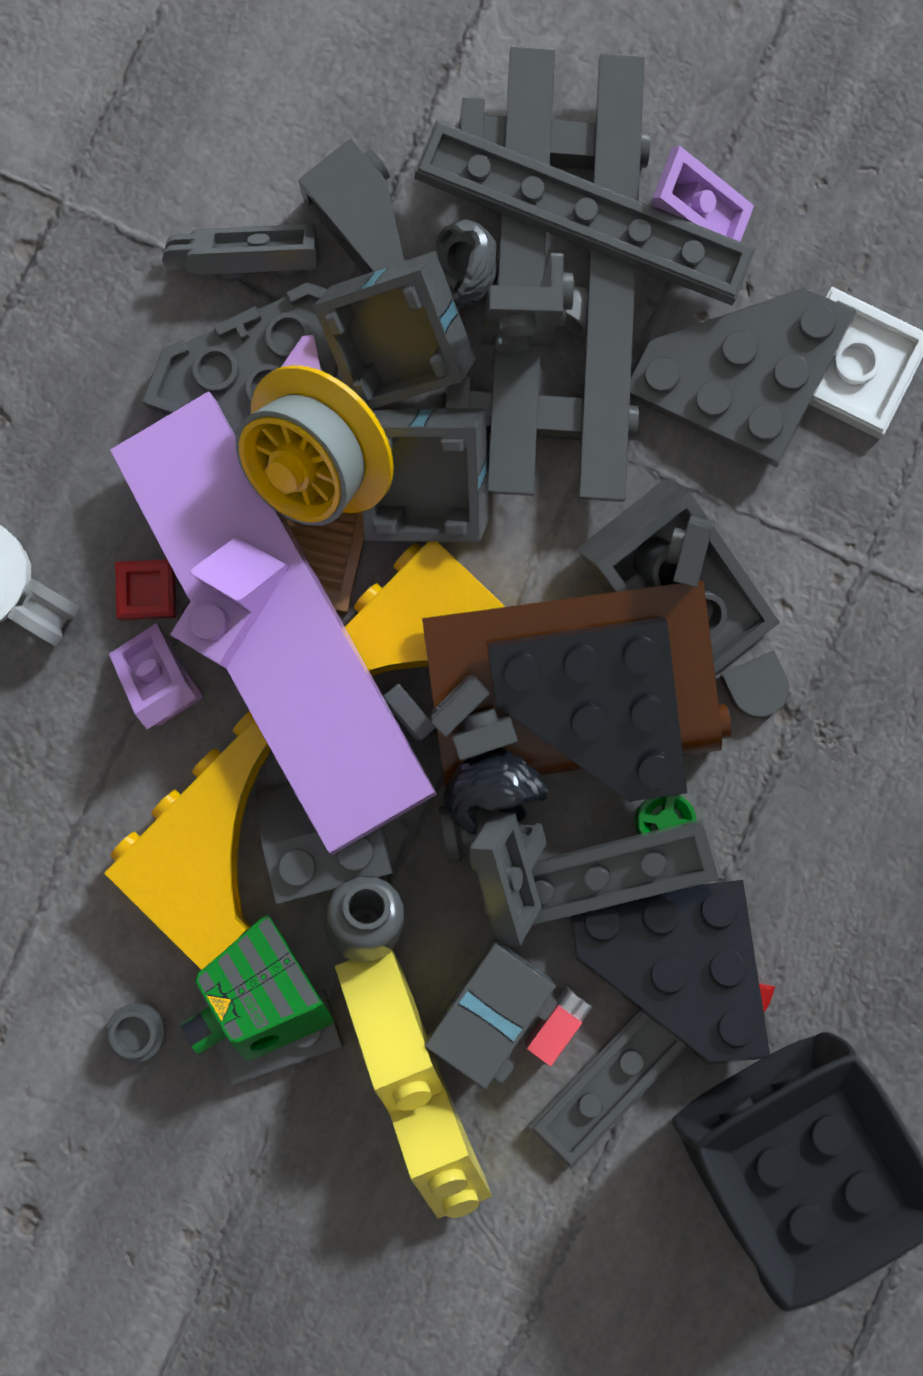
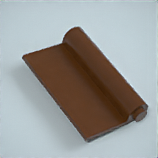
(459, 647)

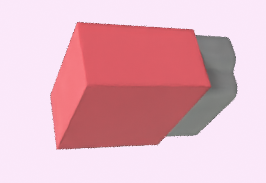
(554, 1033)

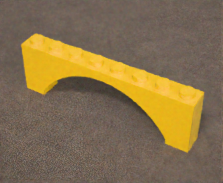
(188, 859)

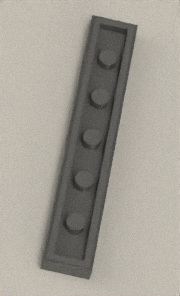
(584, 213)

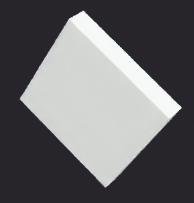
(869, 368)

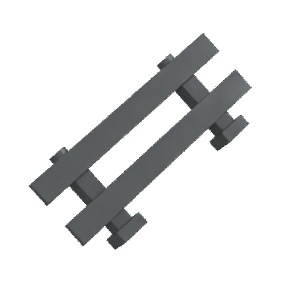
(514, 408)

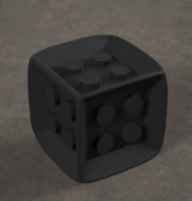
(808, 1169)

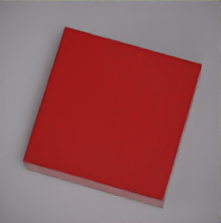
(145, 590)

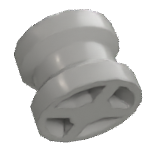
(44, 612)

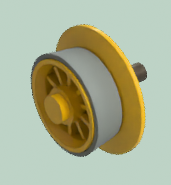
(313, 447)

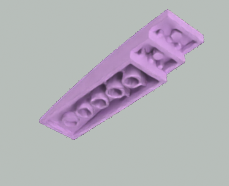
(297, 659)

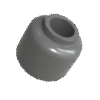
(367, 901)

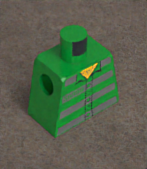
(256, 997)

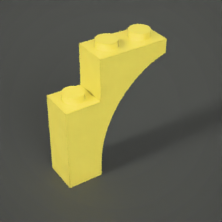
(412, 1086)

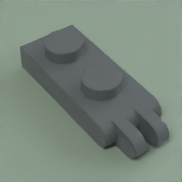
(244, 250)

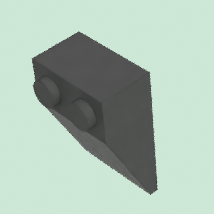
(634, 555)

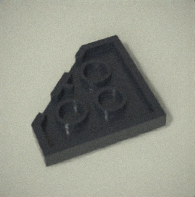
(599, 701)
(684, 965)

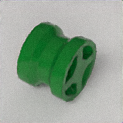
(675, 812)

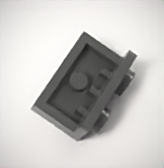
(528, 314)

